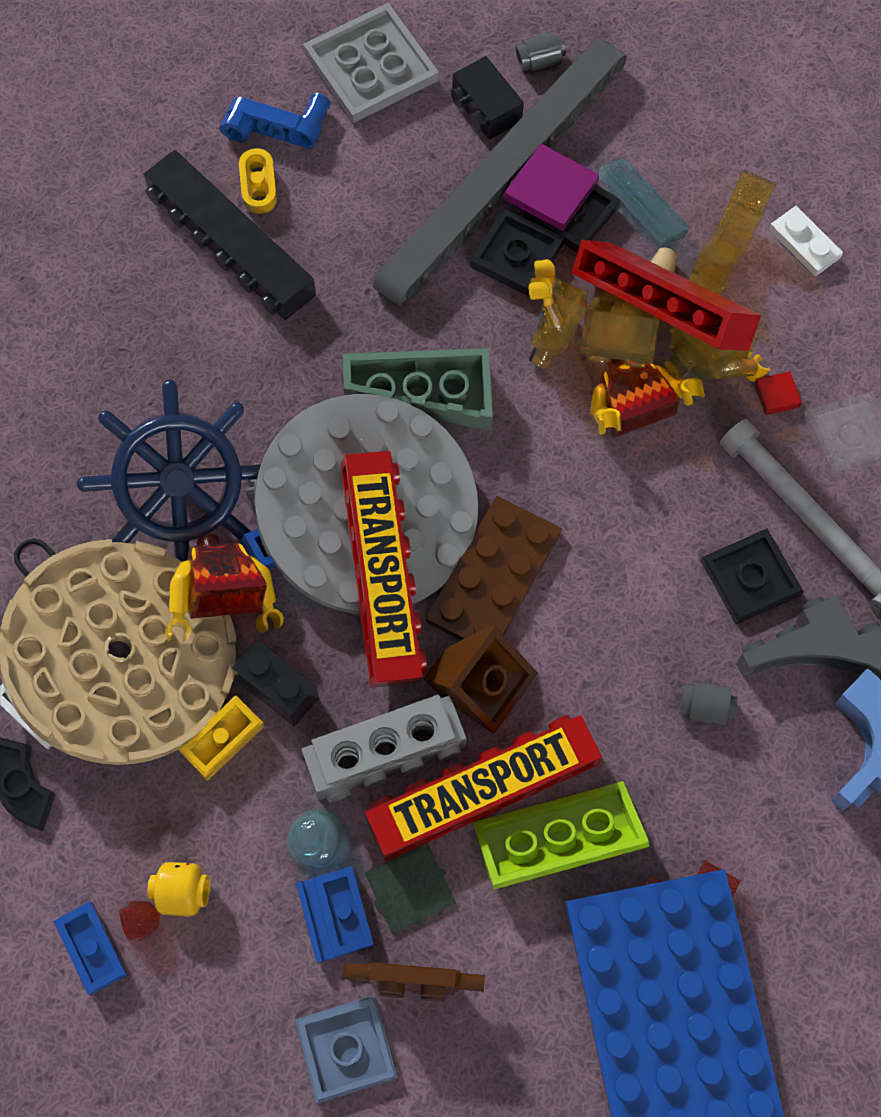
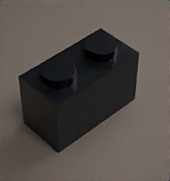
(486, 97)
(275, 682)

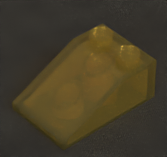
(619, 332)

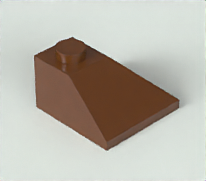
(482, 676)

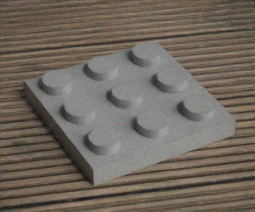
(370, 62)

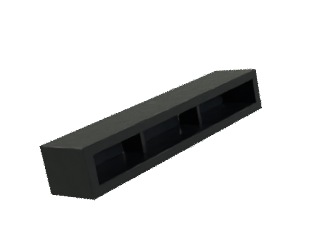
(230, 235)

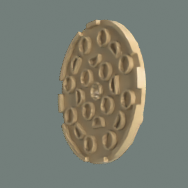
(101, 704)

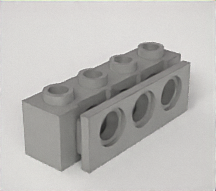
(392, 728)

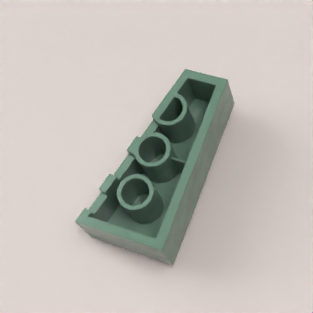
(441, 383)

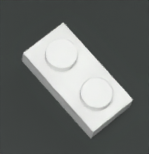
(805, 241)

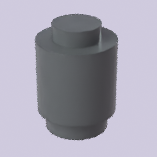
(540, 52)
(708, 703)

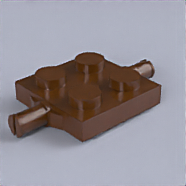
(397, 978)

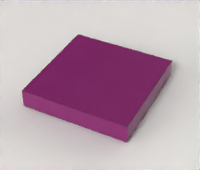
(551, 187)

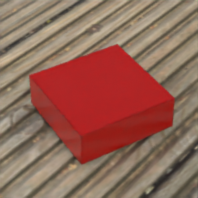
(777, 393)

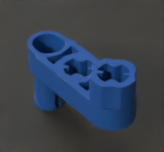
(301, 130)

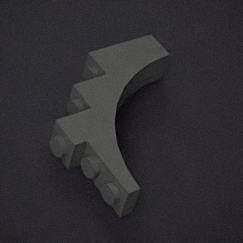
(823, 639)

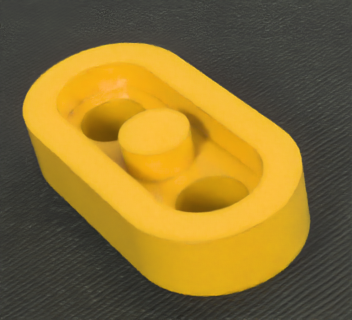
(257, 183)

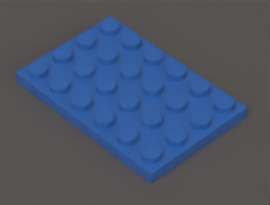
(673, 1001)

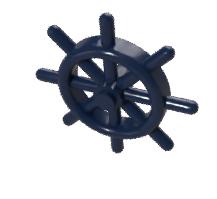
(174, 475)

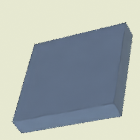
(346, 1049)

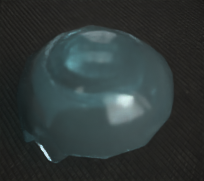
(318, 840)

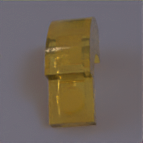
(734, 233)

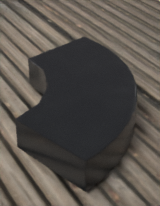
(19, 789)

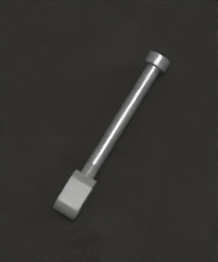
(742, 441)

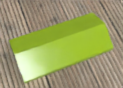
(559, 835)

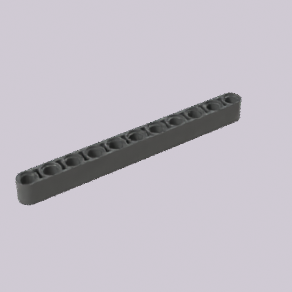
(485, 186)

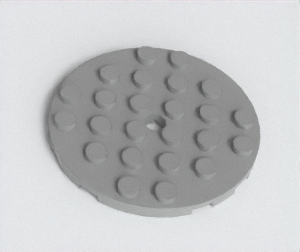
(303, 499)

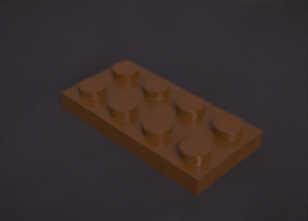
(494, 571)

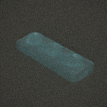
(643, 201)

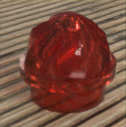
(139, 920)

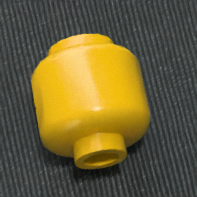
(179, 889)

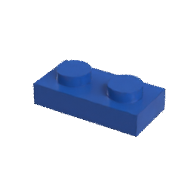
(90, 948)

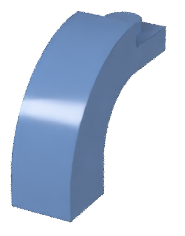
(863, 706)

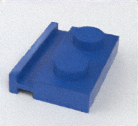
(335, 915)

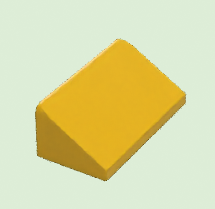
(221, 738)

